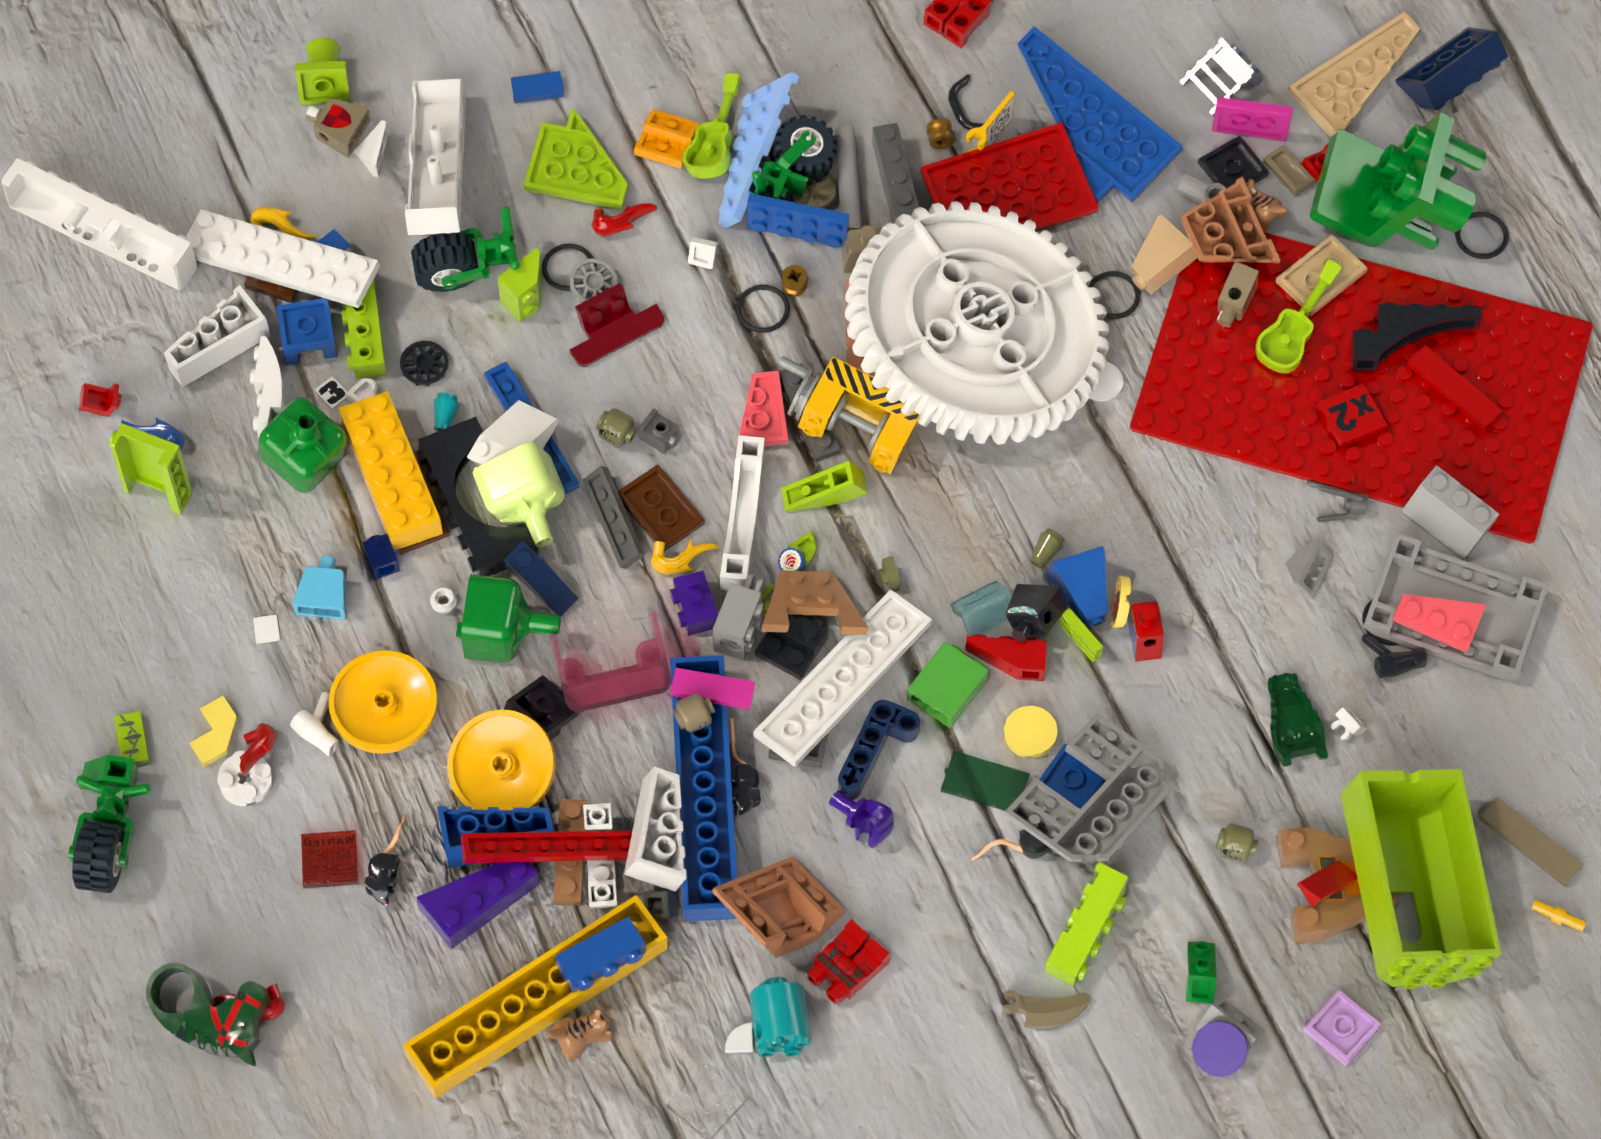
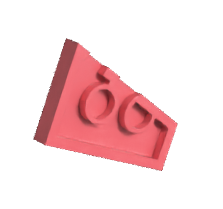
(765, 410)
(1440, 619)

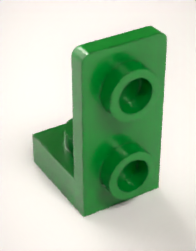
(1201, 972)

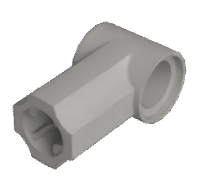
(1198, 189)

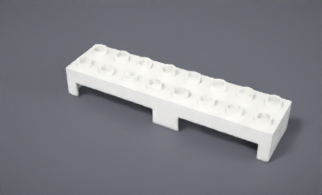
(436, 157)
(114, 229)

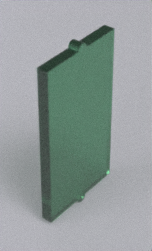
(983, 781)

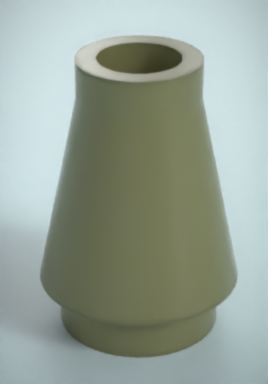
(1046, 548)

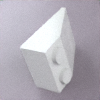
(515, 427)

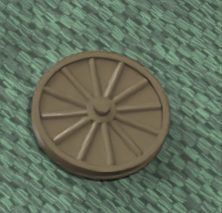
(818, 195)

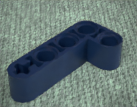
(871, 750)

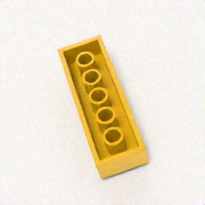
(390, 471)

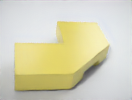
(217, 741)

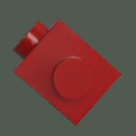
(99, 399)

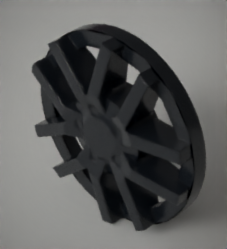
(424, 363)

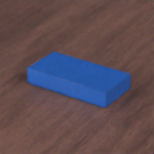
(537, 87)

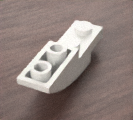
(267, 385)

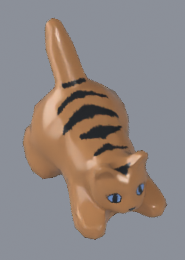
(1265, 207)
(578, 1032)

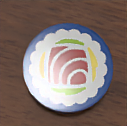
(792, 559)

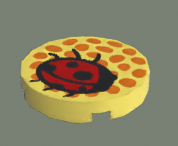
(1120, 604)

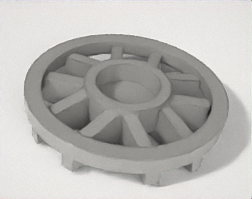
(593, 280)

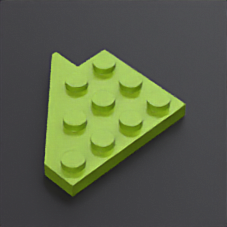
(574, 166)

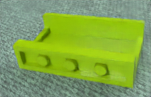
(152, 463)

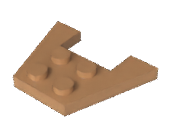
(811, 595)

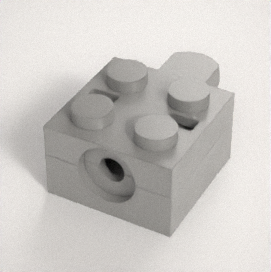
(739, 619)

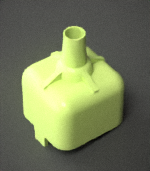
(521, 489)

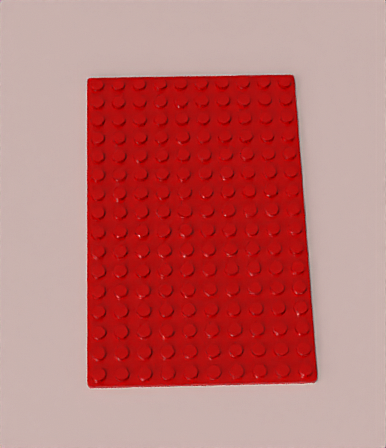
(1220, 399)

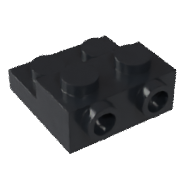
(795, 649)
(543, 704)

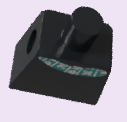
(1035, 609)

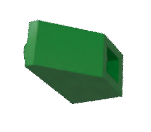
(112, 771)

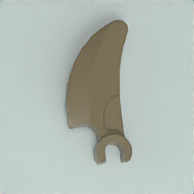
(1046, 1012)

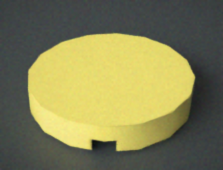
(1030, 731)

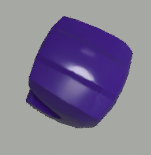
(865, 817)

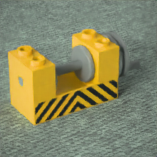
(850, 395)

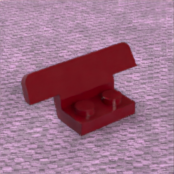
(611, 325)

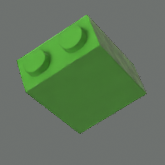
(947, 684)

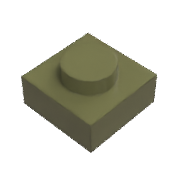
(889, 574)

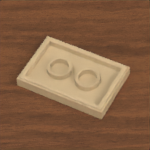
(1304, 274)

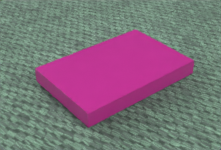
(1252, 119)

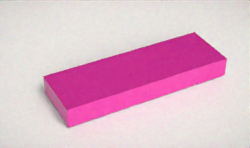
(718, 688)

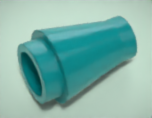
(444, 410)

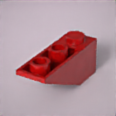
(1015, 658)

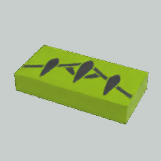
(131, 737)

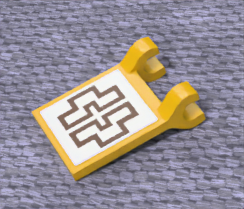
(995, 123)

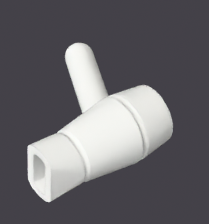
(312, 729)

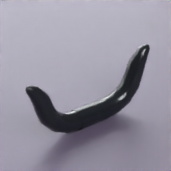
(956, 106)

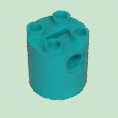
(780, 1017)

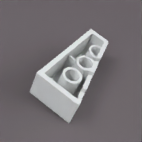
(218, 338)
(656, 836)

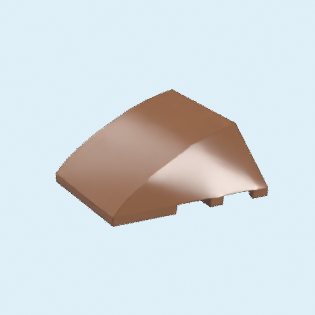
(1228, 229)

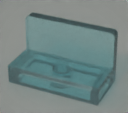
(982, 607)

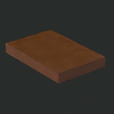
(660, 507)

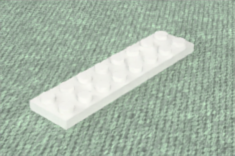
(282, 258)
(842, 679)

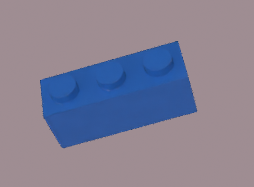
(601, 955)

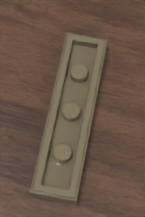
(1530, 841)

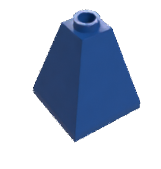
(1083, 584)

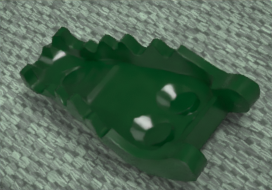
(1294, 723)

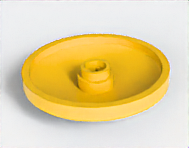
(383, 701)
(501, 761)

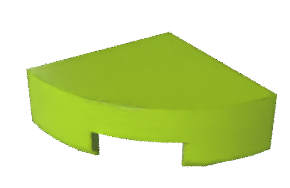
(807, 546)

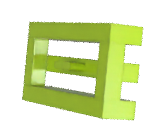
(1081, 635)

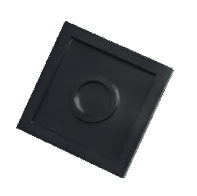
(1232, 162)

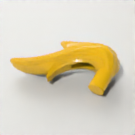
(279, 219)
(680, 562)

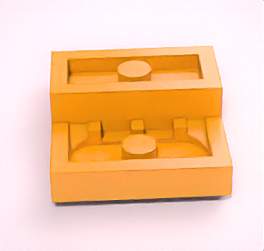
(665, 138)

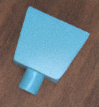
(322, 591)

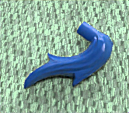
(162, 430)

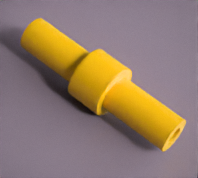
(1558, 915)

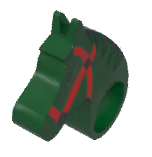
(220, 1030)

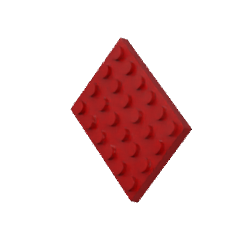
(1024, 175)

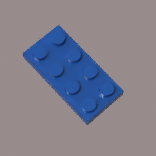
(797, 220)

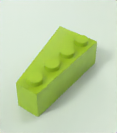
(1087, 925)

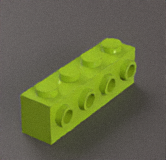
(364, 337)

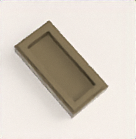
(1288, 170)

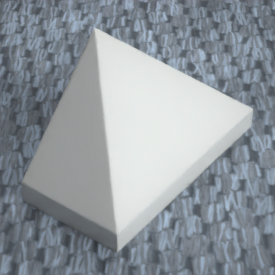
(373, 148)

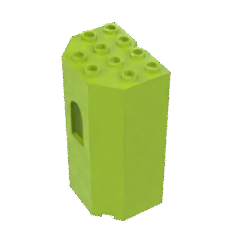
(1421, 840)

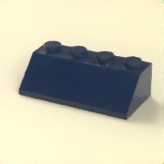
(1453, 67)

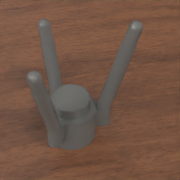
(1353, 502)

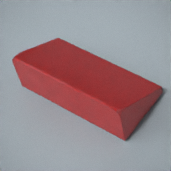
(1327, 882)

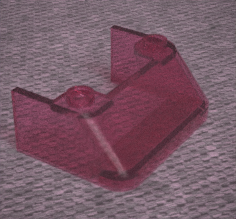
(615, 686)

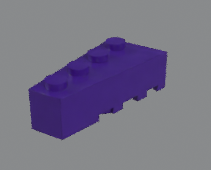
(476, 899)

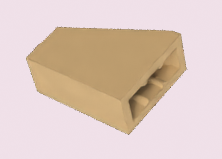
(1161, 256)

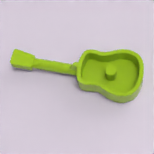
(710, 150)
(1283, 343)

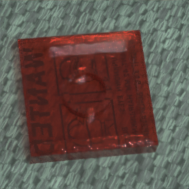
(329, 859)

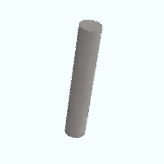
(848, 175)

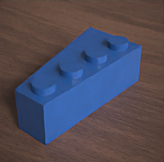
(467, 820)

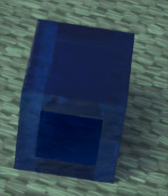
(380, 556)

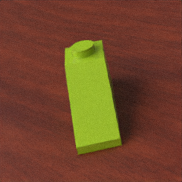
(825, 488)

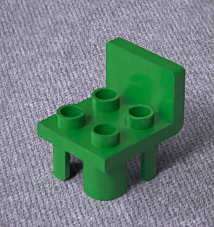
(1381, 192)

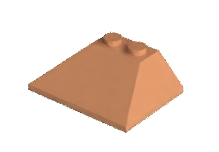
(781, 906)

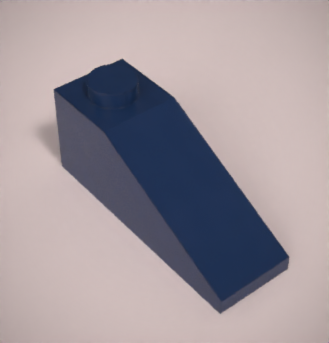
(540, 578)

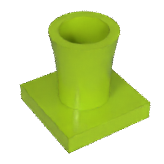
(323, 74)

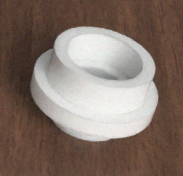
(443, 593)

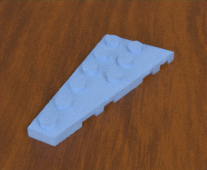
(754, 139)

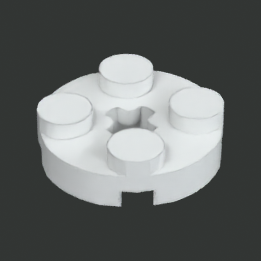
(244, 793)

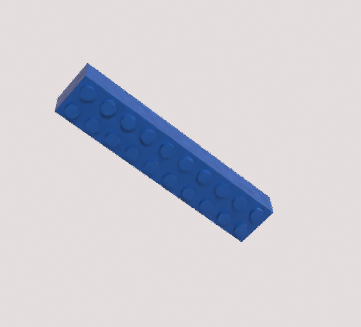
(706, 803)

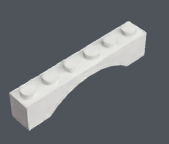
(743, 511)

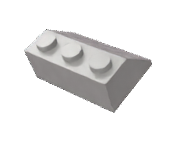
(1450, 513)

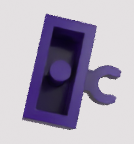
(695, 603)

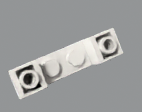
(600, 873)

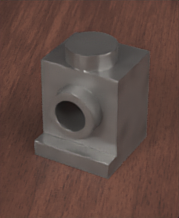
(657, 439)

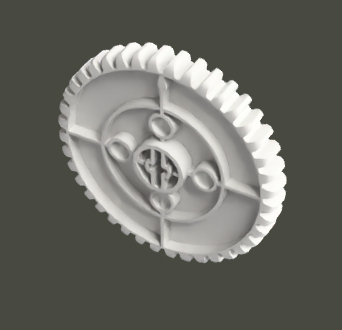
(976, 323)

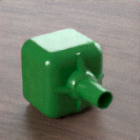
(302, 444)
(499, 619)

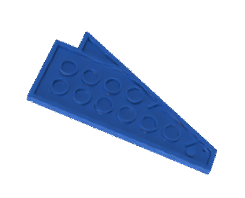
(1108, 134)

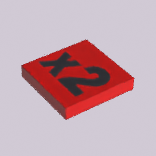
(1352, 415)

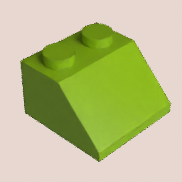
(522, 287)

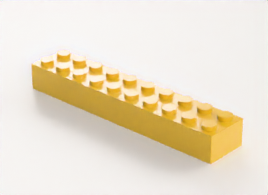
(518, 1007)

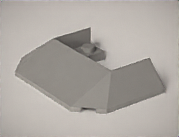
(1129, 795)

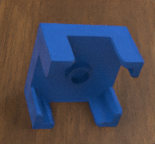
(306, 328)

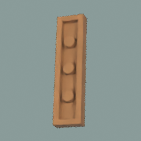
(569, 873)

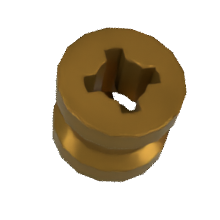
(940, 133)
(791, 286)

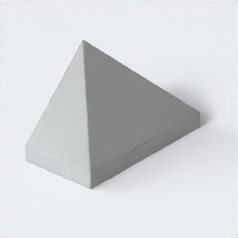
(1309, 567)

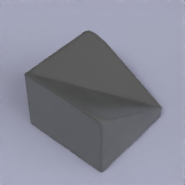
(661, 903)

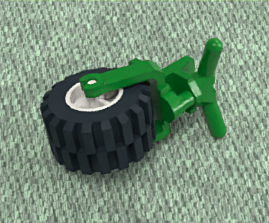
(800, 154)
(450, 259)
(103, 837)

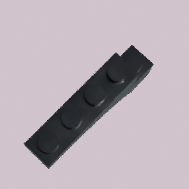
(1405, 324)

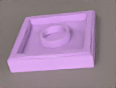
(1342, 1027)

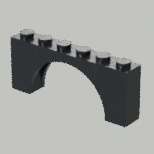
(445, 458)

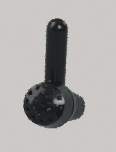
(1392, 664)

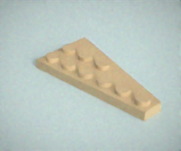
(1346, 82)

